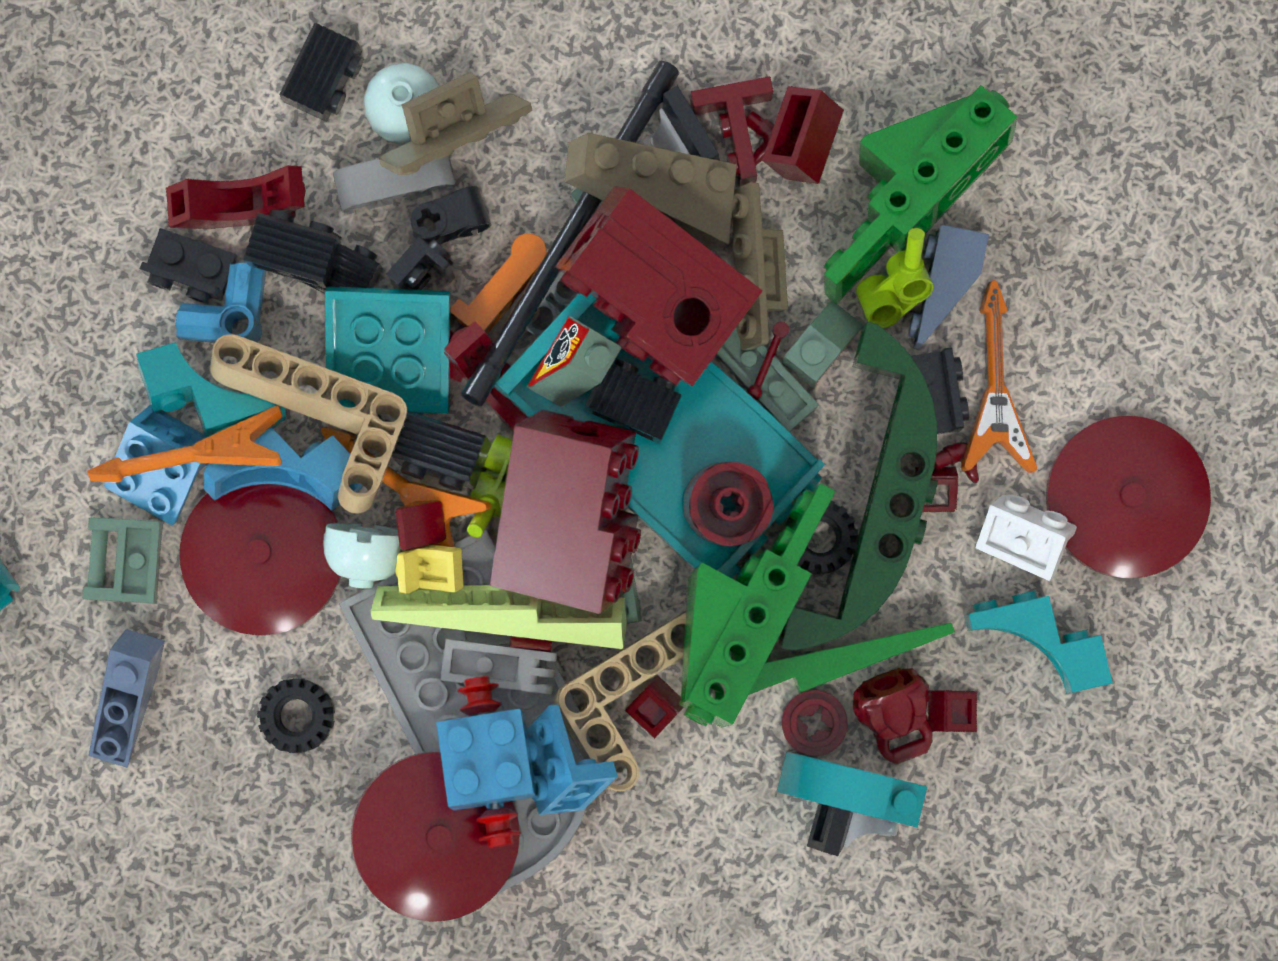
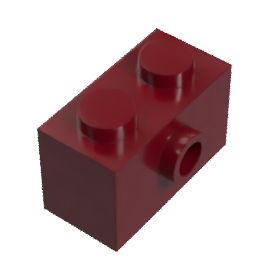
(803, 134)

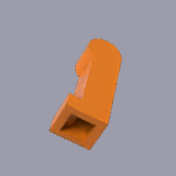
(504, 286)

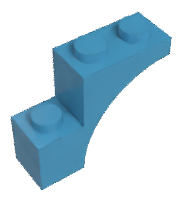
(316, 472)

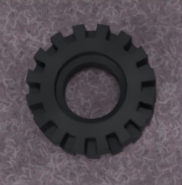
(844, 545)
(271, 711)

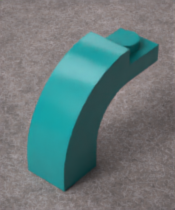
(852, 789)

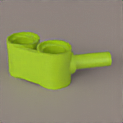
(891, 297)
(491, 484)

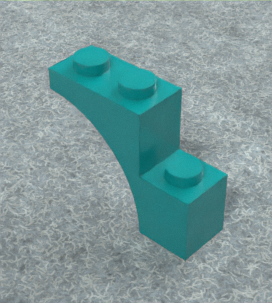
(173, 383)
(1078, 661)

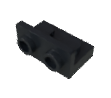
(188, 265)
(413, 266)
(942, 376)

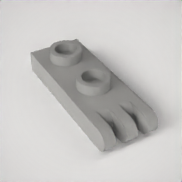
(503, 665)

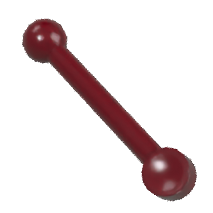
(779, 331)

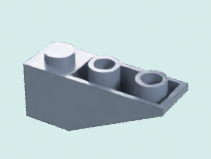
(954, 266)
(125, 696)

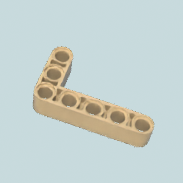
(320, 405)
(597, 697)

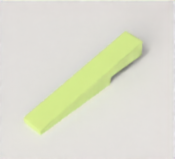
(502, 613)

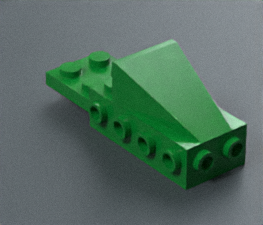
(920, 175)
(721, 615)

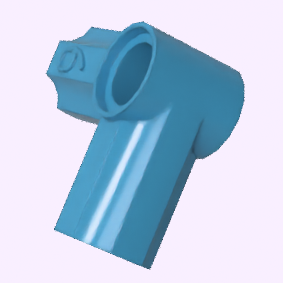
(242, 301)

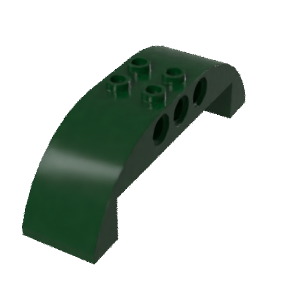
(909, 431)

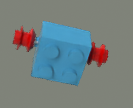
(487, 760)

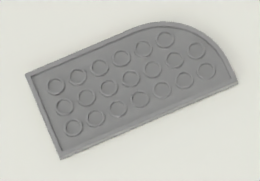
(409, 670)

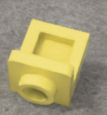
(430, 568)

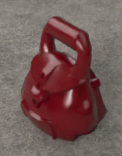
(892, 708)

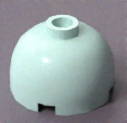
(388, 92)
(361, 552)

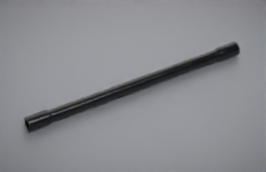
(489, 369)

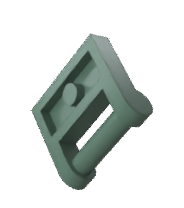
(135, 563)

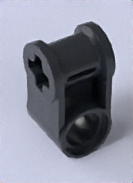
(453, 216)

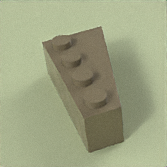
(682, 186)

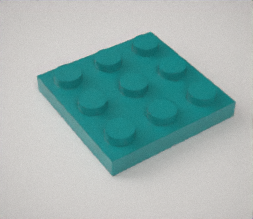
(391, 342)

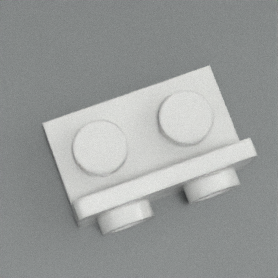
(1025, 535)

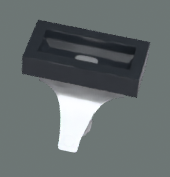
(681, 128)
(837, 828)

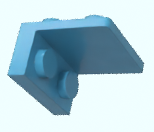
(161, 490)
(558, 779)

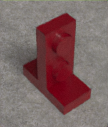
(733, 123)

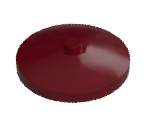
(1131, 494)
(258, 558)
(420, 851)

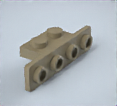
(448, 120)
(761, 260)

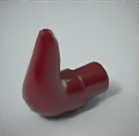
(763, 129)
(952, 454)

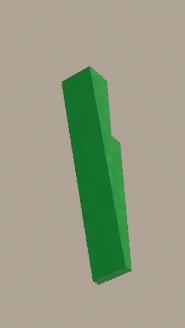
(826, 665)

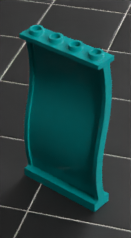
(710, 426)

